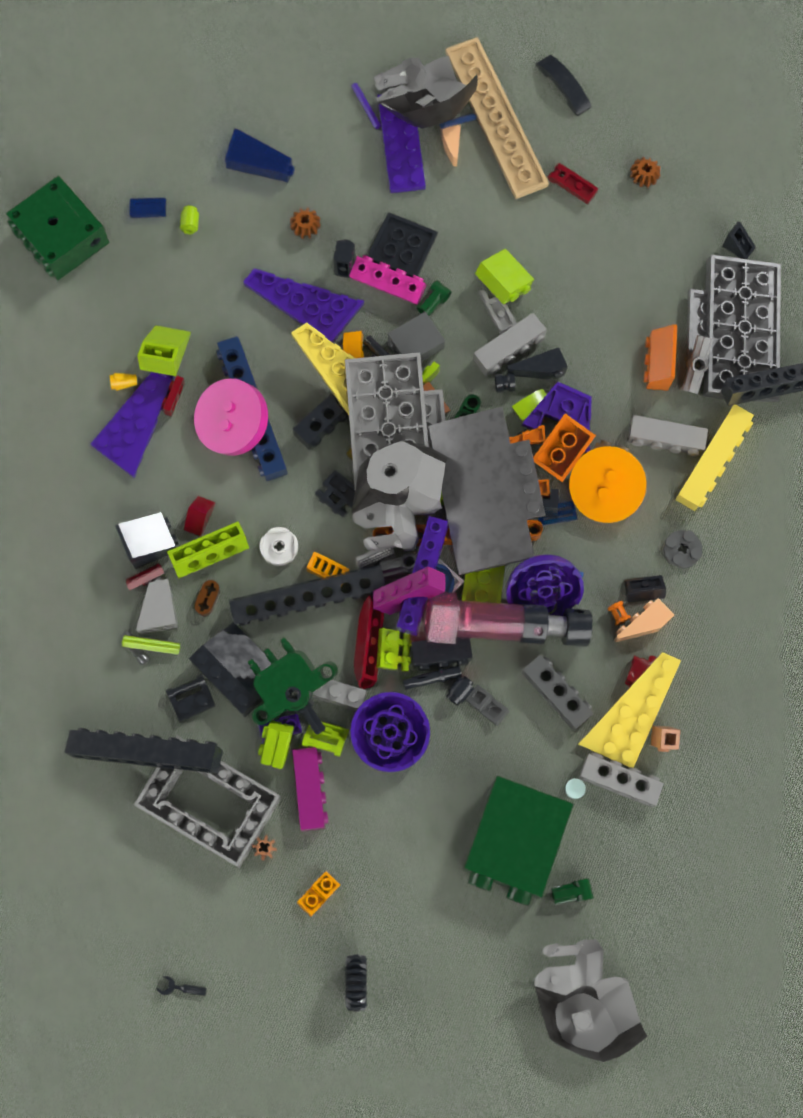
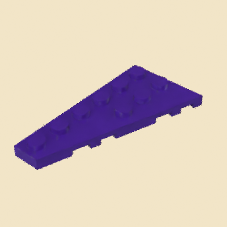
(305, 303)

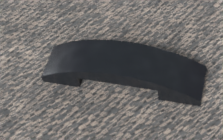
(566, 83)

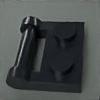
(193, 704)

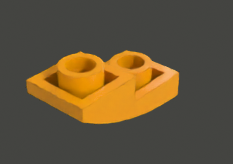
(353, 343)
(318, 894)

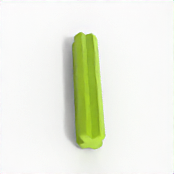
(150, 644)

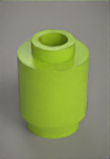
(189, 220)

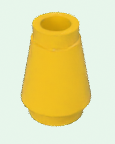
(121, 381)

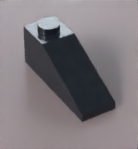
(541, 366)

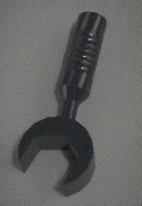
(184, 988)

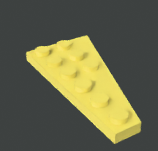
(326, 359)
(629, 721)

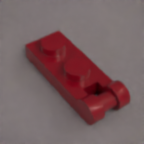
(573, 183)

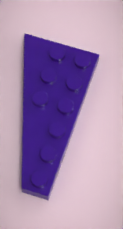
(132, 427)

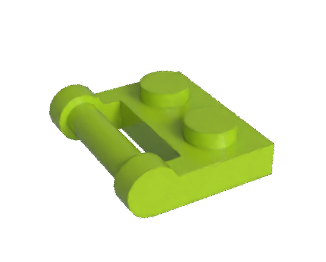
(332, 734)

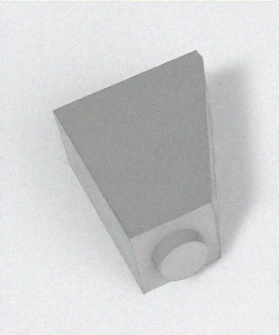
(158, 608)

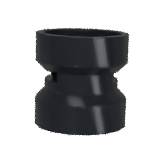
(505, 382)

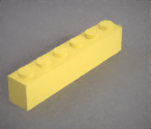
(714, 458)

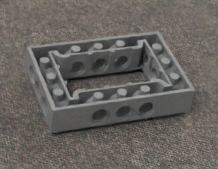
(234, 851)

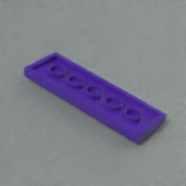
(401, 153)

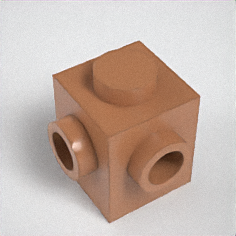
(665, 738)

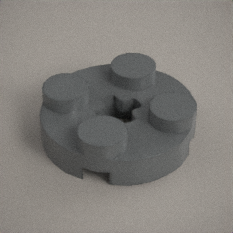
(687, 539)

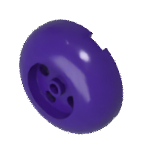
(548, 573)
(396, 709)

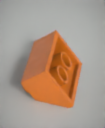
(660, 358)
(563, 447)

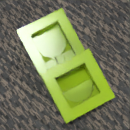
(528, 404)

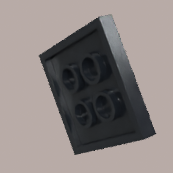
(403, 244)

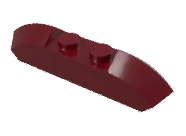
(367, 644)

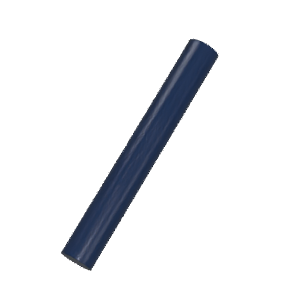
(459, 120)

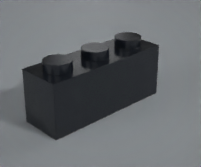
(441, 654)

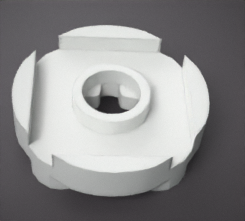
(286, 554)

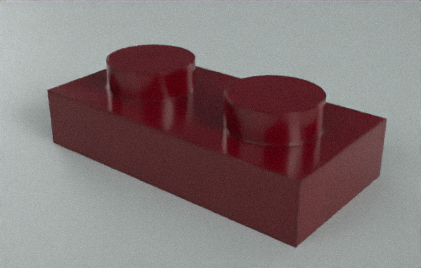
(170, 402)

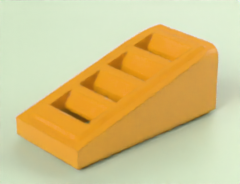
(316, 556)

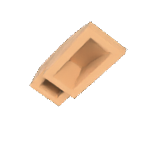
(450, 139)

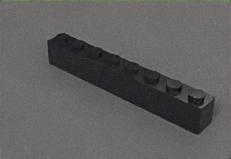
(144, 751)

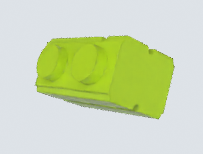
(276, 744)

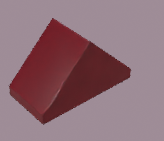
(198, 515)

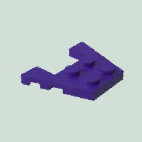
(561, 401)

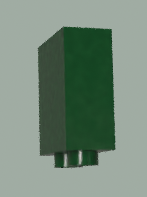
(517, 840)

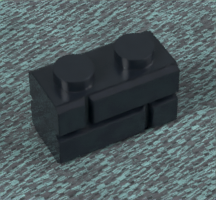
(344, 258)

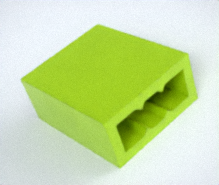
(504, 276)

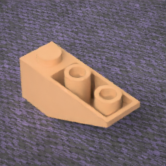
(650, 621)

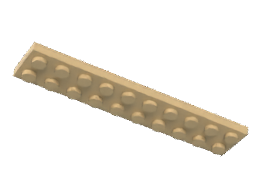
(498, 119)

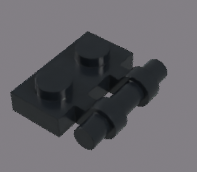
(341, 488)

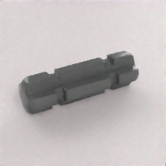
(142, 658)

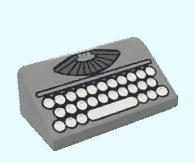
(375, 557)

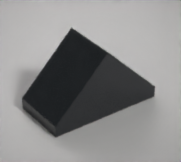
(739, 242)

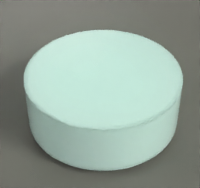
(575, 788)

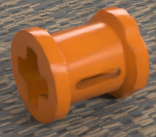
(624, 616)

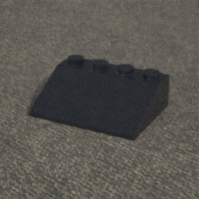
(226, 666)

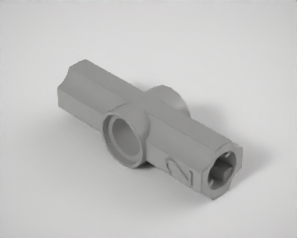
(700, 352)

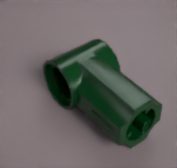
(436, 295)
(576, 891)

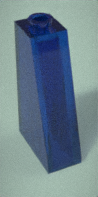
(257, 158)

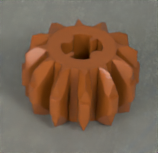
(645, 172)
(305, 217)

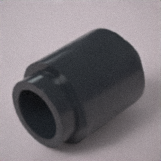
(460, 690)

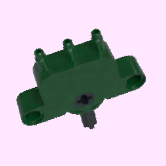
(282, 678)

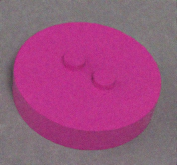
(231, 417)

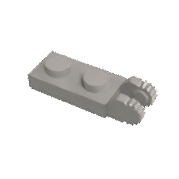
(499, 313)

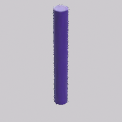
(366, 106)

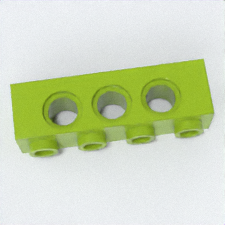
(208, 549)

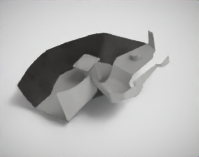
(430, 92)
(393, 488)
(584, 1010)

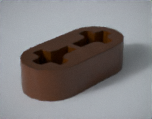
(203, 596)

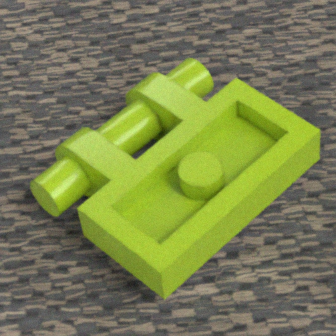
(388, 650)

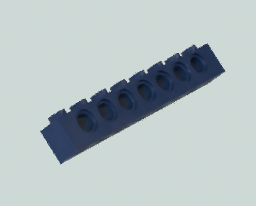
(233, 348)

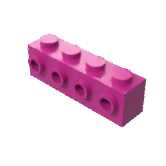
(388, 280)

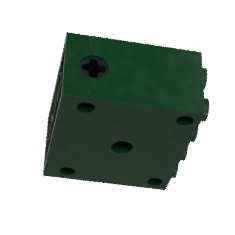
(57, 228)

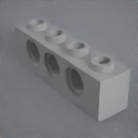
(652, 784)

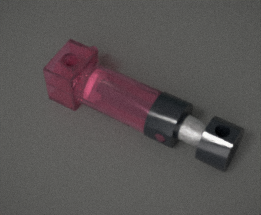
(524, 623)

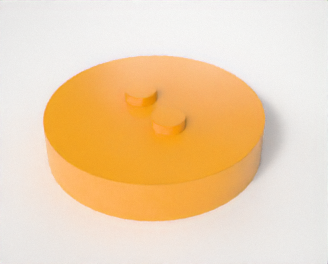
(607, 484)

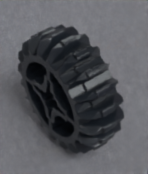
(356, 983)

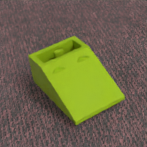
(163, 350)

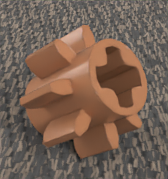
(266, 842)

